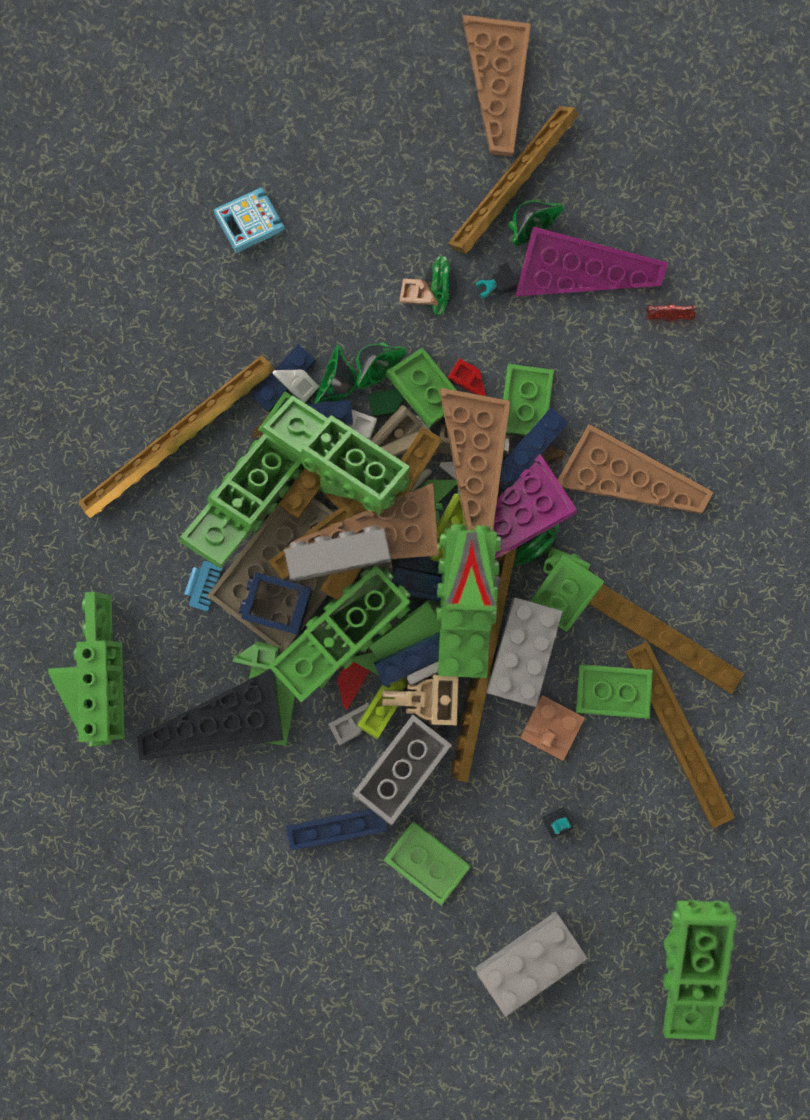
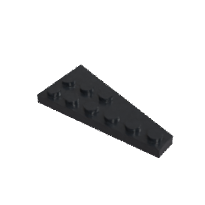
(231, 719)

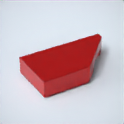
(467, 377)
(350, 682)

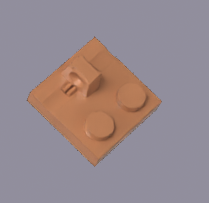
(552, 727)

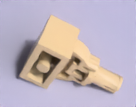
(433, 699)

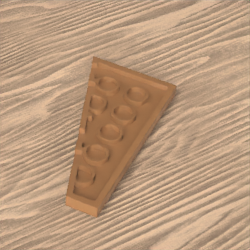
(498, 67)
(477, 441)
(619, 471)
(407, 523)

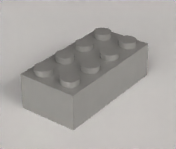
(338, 554)
(524, 652)
(401, 770)
(530, 963)

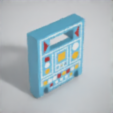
(254, 218)

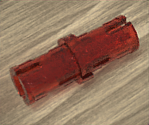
(670, 312)

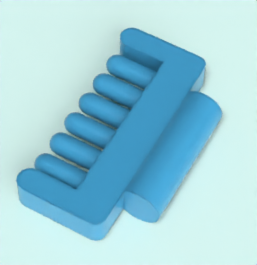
(197, 583)

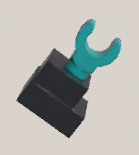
(502, 280)
(557, 822)

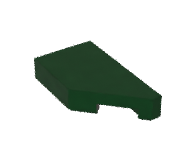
(385, 402)

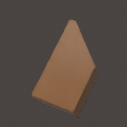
(417, 292)

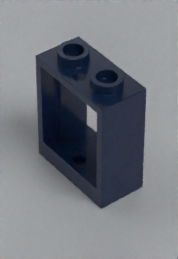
(300, 608)

